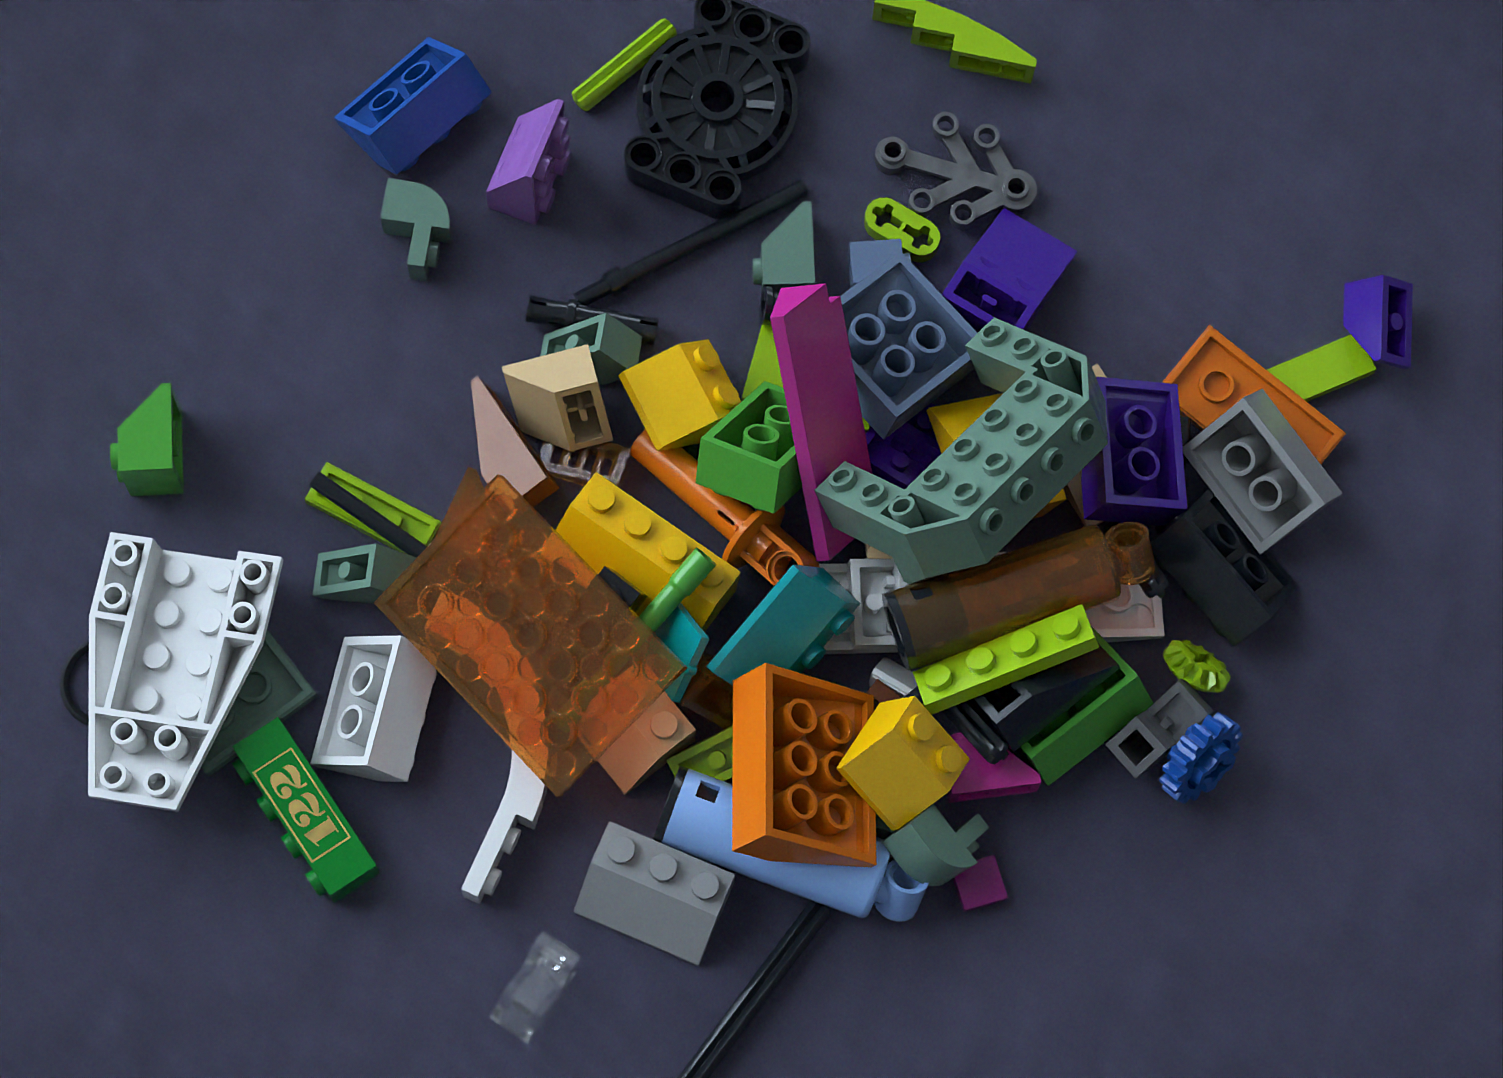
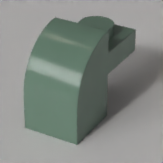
(420, 214)
(932, 849)

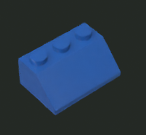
(414, 105)

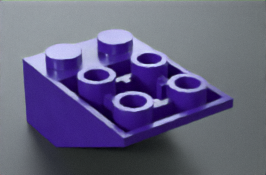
(1008, 273)

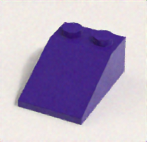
(1142, 465)

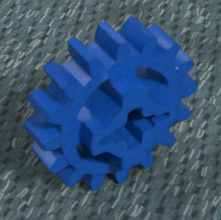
(1201, 757)

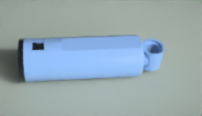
(700, 824)

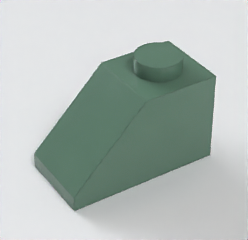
(787, 253)
(610, 342)
(358, 572)

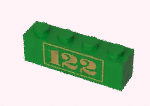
(305, 810)

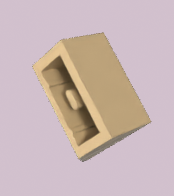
(559, 399)

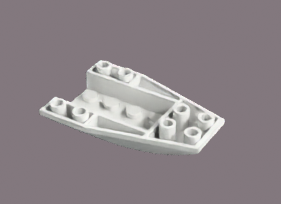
(167, 663)

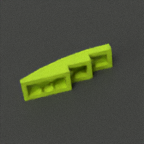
(970, 43)

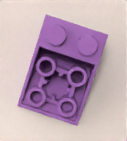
(531, 163)

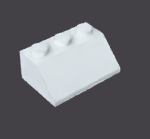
(375, 709)

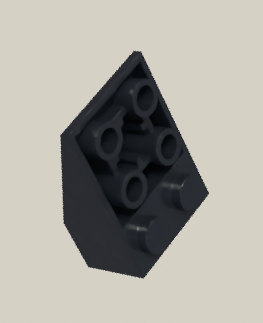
(1035, 701)

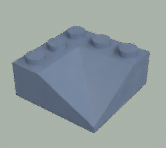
(902, 343)

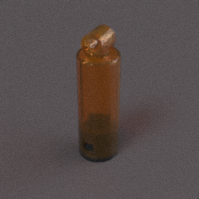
(1016, 590)

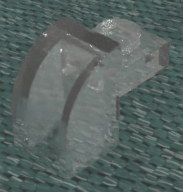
(536, 987)

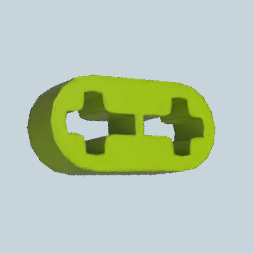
(908, 222)

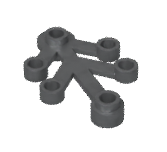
(962, 174)

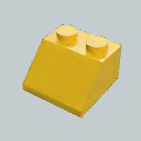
(680, 393)
(902, 761)

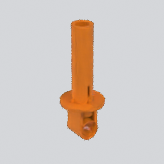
(752, 534)

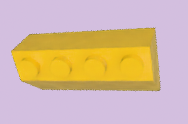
(641, 546)

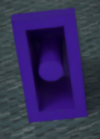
(1381, 318)

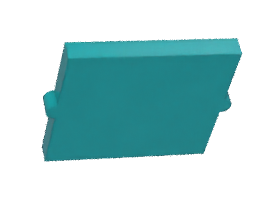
(687, 642)

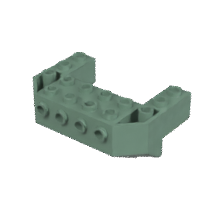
(993, 473)

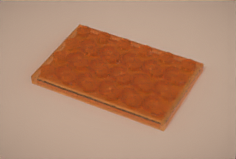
(530, 635)

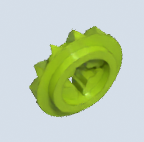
(1196, 666)

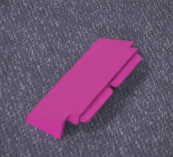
(819, 398)

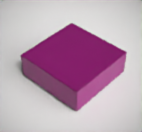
(980, 885)

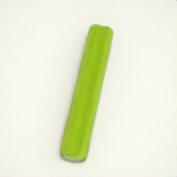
(623, 65)

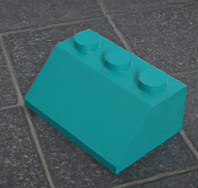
(789, 625)

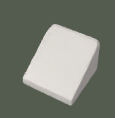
(893, 676)

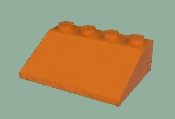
(785, 775)

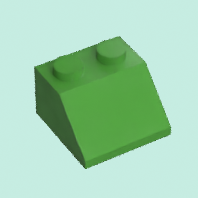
(151, 446)

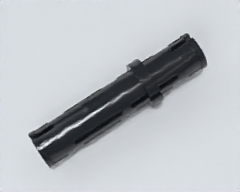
(564, 314)

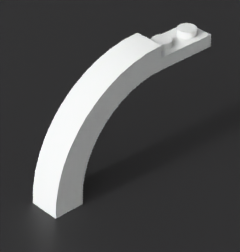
(521, 805)

